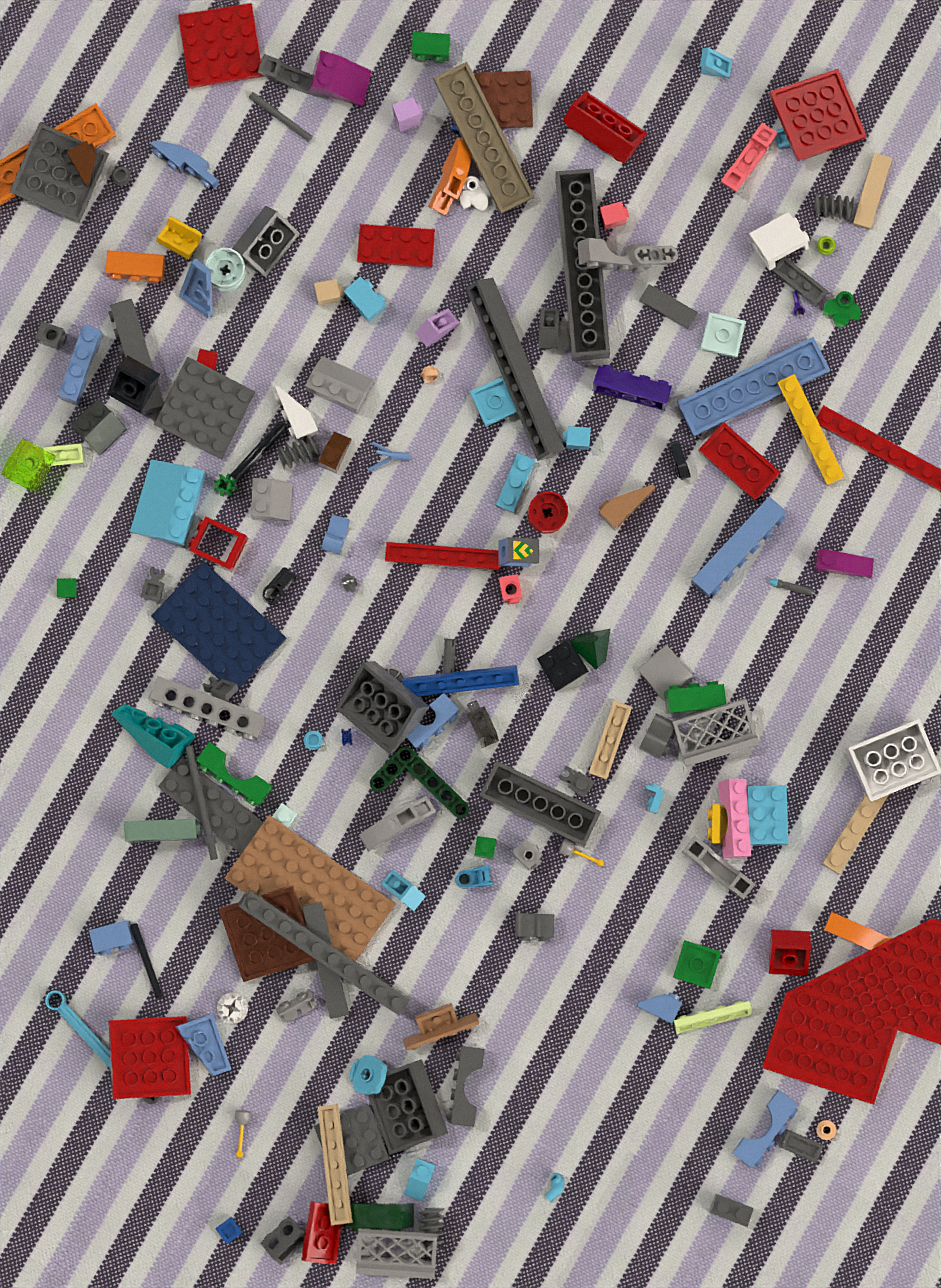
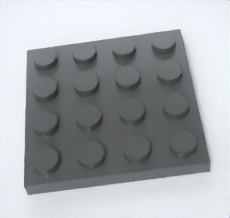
(51, 178)
(204, 408)

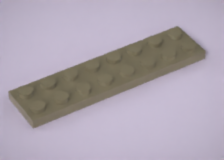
(483, 138)

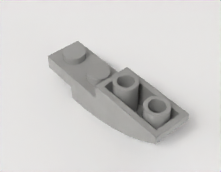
(396, 823)

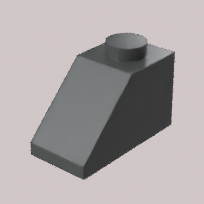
(549, 328)

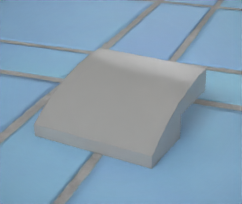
(664, 670)

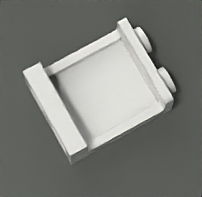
(778, 239)

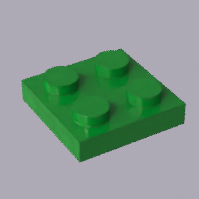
(697, 964)

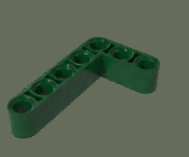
(422, 778)

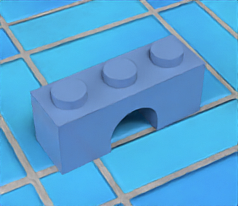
(444, 711)

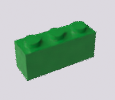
(694, 697)

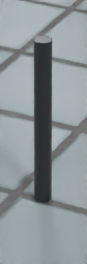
(146, 960)

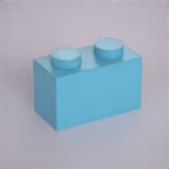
(365, 299)

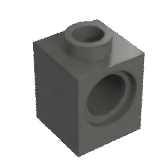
(43, 332)

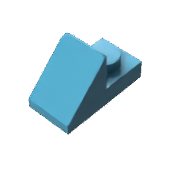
(715, 64)

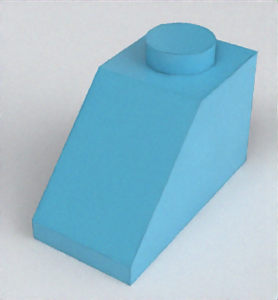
(403, 890)
(419, 1179)

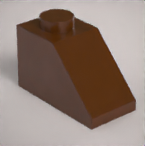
(83, 159)
(334, 452)

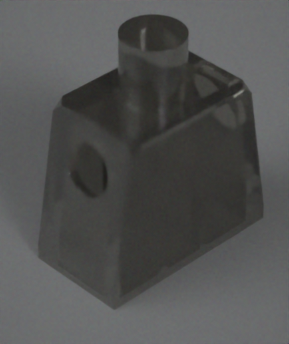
(483, 729)

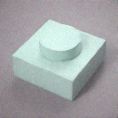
(284, 815)

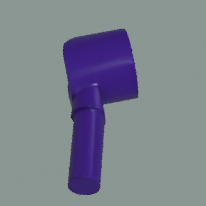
(797, 304)

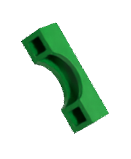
(214, 759)

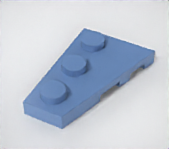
(197, 288)
(206, 1043)

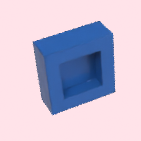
(229, 1230)

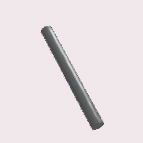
(281, 117)

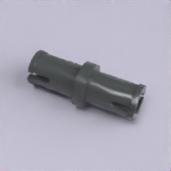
(449, 655)

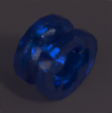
(347, 737)

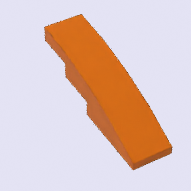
(854, 932)

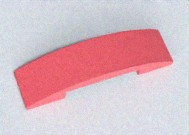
(749, 157)

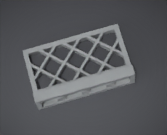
(719, 748)
(396, 1265)

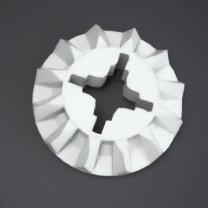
(240, 1003)

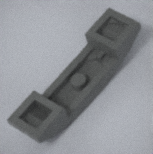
(286, 75)

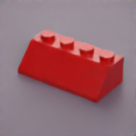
(604, 127)

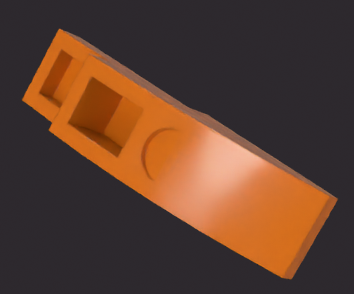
(454, 177)

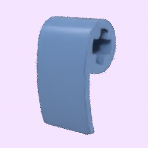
(335, 534)

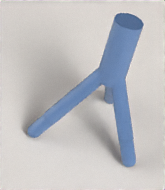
(393, 455)

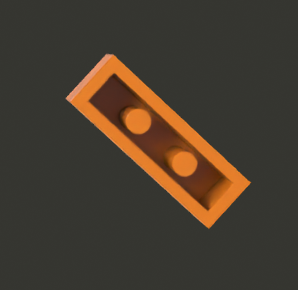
(135, 266)

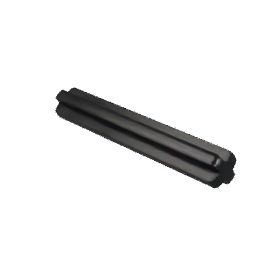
(258, 451)

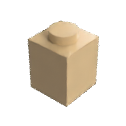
(328, 292)

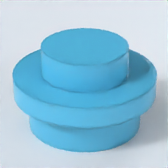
(313, 740)

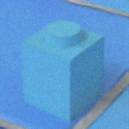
(577, 438)

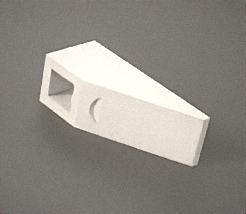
(299, 417)

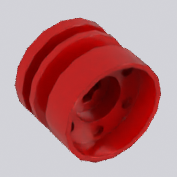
(546, 501)

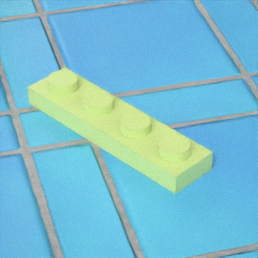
(719, 1015)

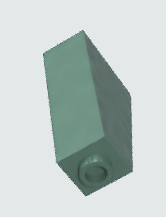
(161, 830)

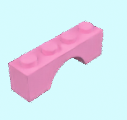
(737, 837)

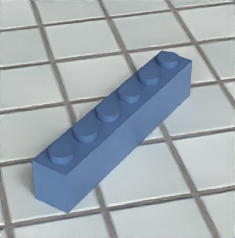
(738, 547)

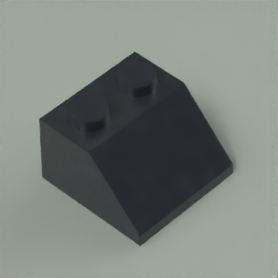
(133, 383)

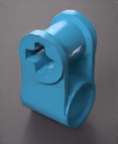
(475, 877)

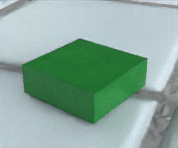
(67, 588)

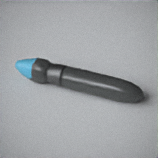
(792, 587)

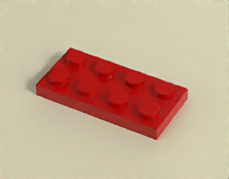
(395, 245)
(739, 461)

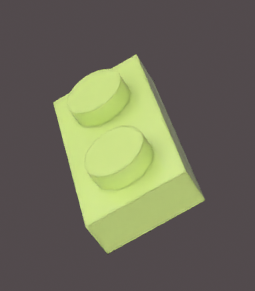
(66, 453)

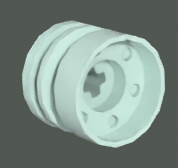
(222, 259)

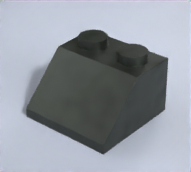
(98, 427)

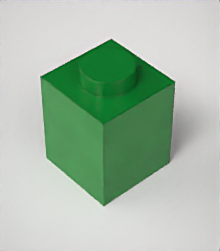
(485, 847)

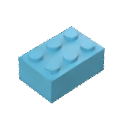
(767, 815)

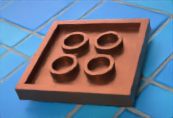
(508, 97)

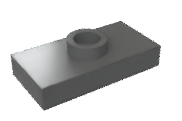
(801, 1146)

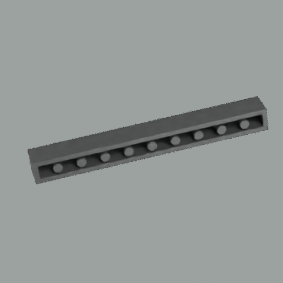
(515, 369)
(323, 951)

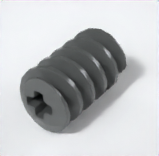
(833, 206)
(298, 452)
(432, 1224)

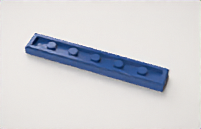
(463, 681)

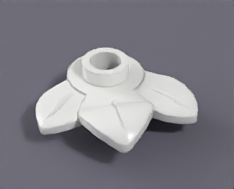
(477, 197)

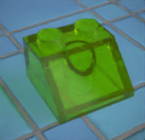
(28, 465)

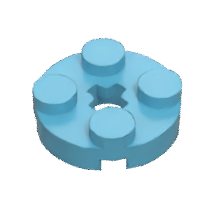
(377, 1075)

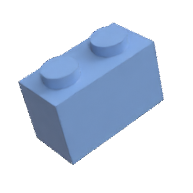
(111, 937)

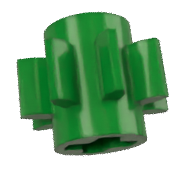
(230, 487)

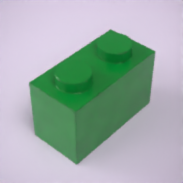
(430, 47)

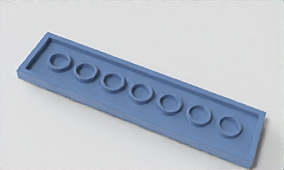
(751, 387)

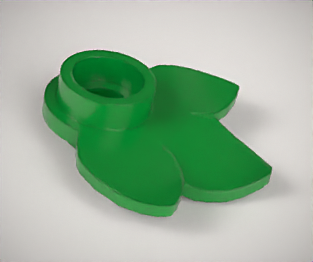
(842, 312)

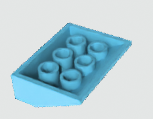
(168, 502)

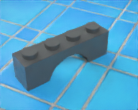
(463, 1111)

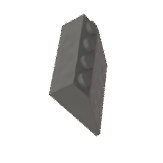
(381, 706)
(407, 1108)

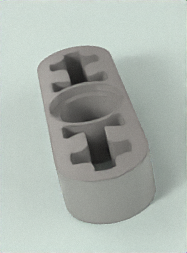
(648, 260)

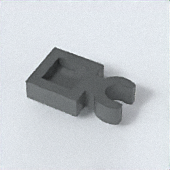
(153, 588)
(222, 689)
(578, 783)

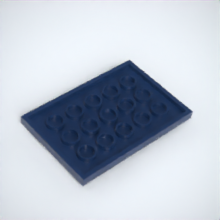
(218, 626)

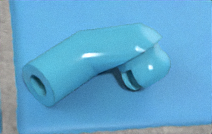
(557, 1183)

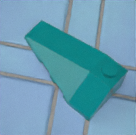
(159, 739)

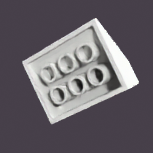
(894, 760)

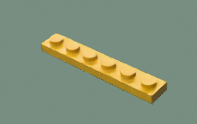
(810, 429)

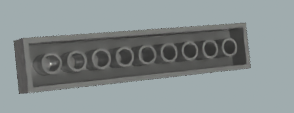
(582, 285)

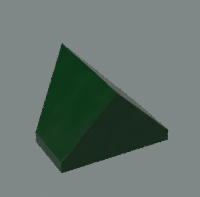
(593, 646)

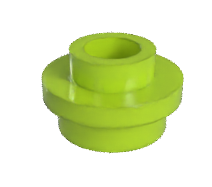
(826, 239)

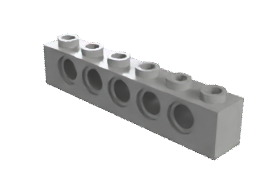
(163, 687)

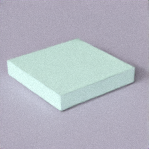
(723, 335)

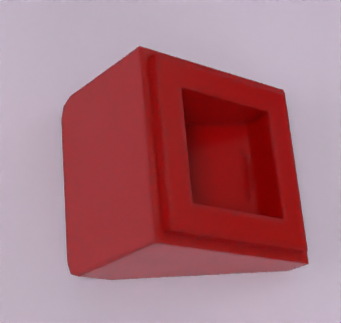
(207, 358)

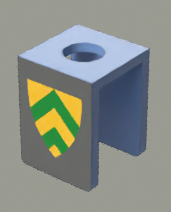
(518, 552)

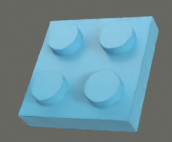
(493, 402)

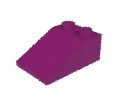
(340, 78)

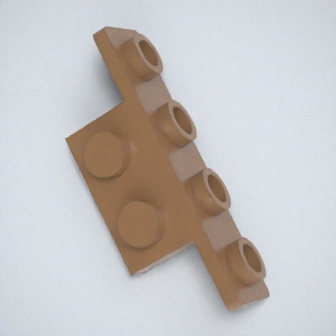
(438, 1024)

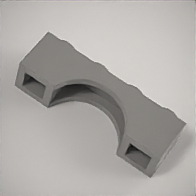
(596, 254)
(718, 868)

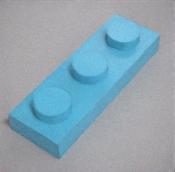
(515, 483)

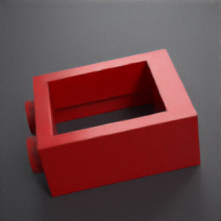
(235, 552)

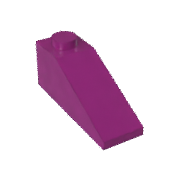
(843, 563)

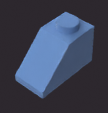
(662, 1006)

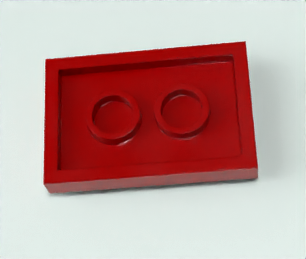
(321, 1237)

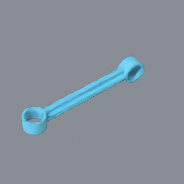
(81, 1028)

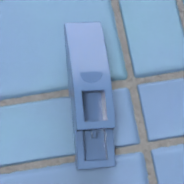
(180, 157)

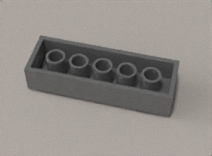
(540, 804)

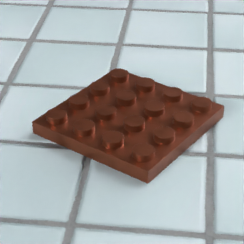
(258, 947)

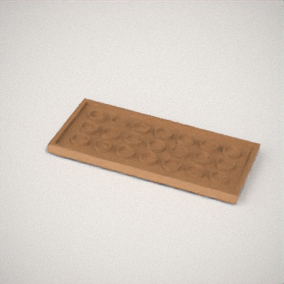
(284, 859)

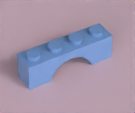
(83, 354)
(780, 1109)

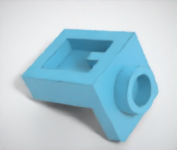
(654, 801)

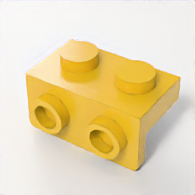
(179, 238)
(719, 824)

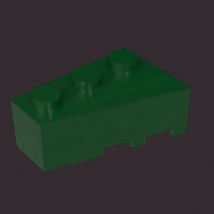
(381, 1216)

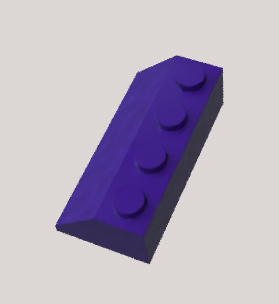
(631, 387)

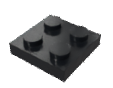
(562, 665)

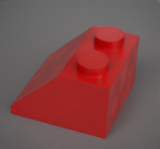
(789, 952)

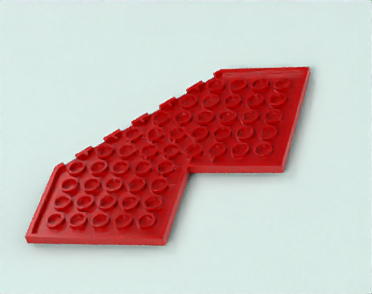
(846, 1020)

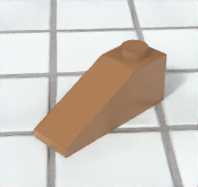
(622, 506)

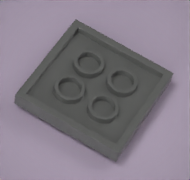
(360, 1140)

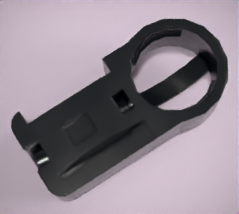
(680, 461)
(280, 584)

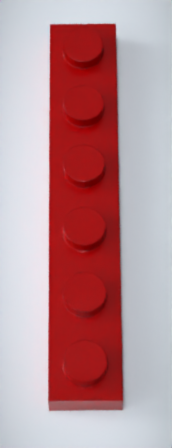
(442, 556)

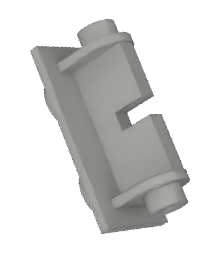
(303, 1001)

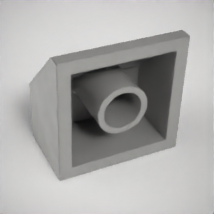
(271, 500)

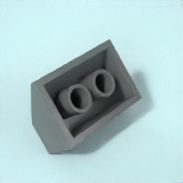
(266, 240)

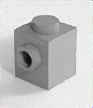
(528, 855)

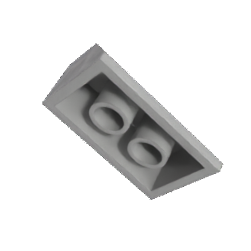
(339, 384)

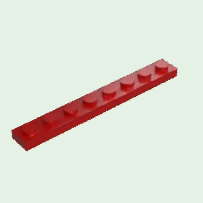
(880, 447)

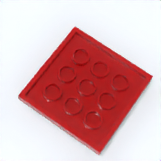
(220, 45)
(817, 115)
(148, 1058)

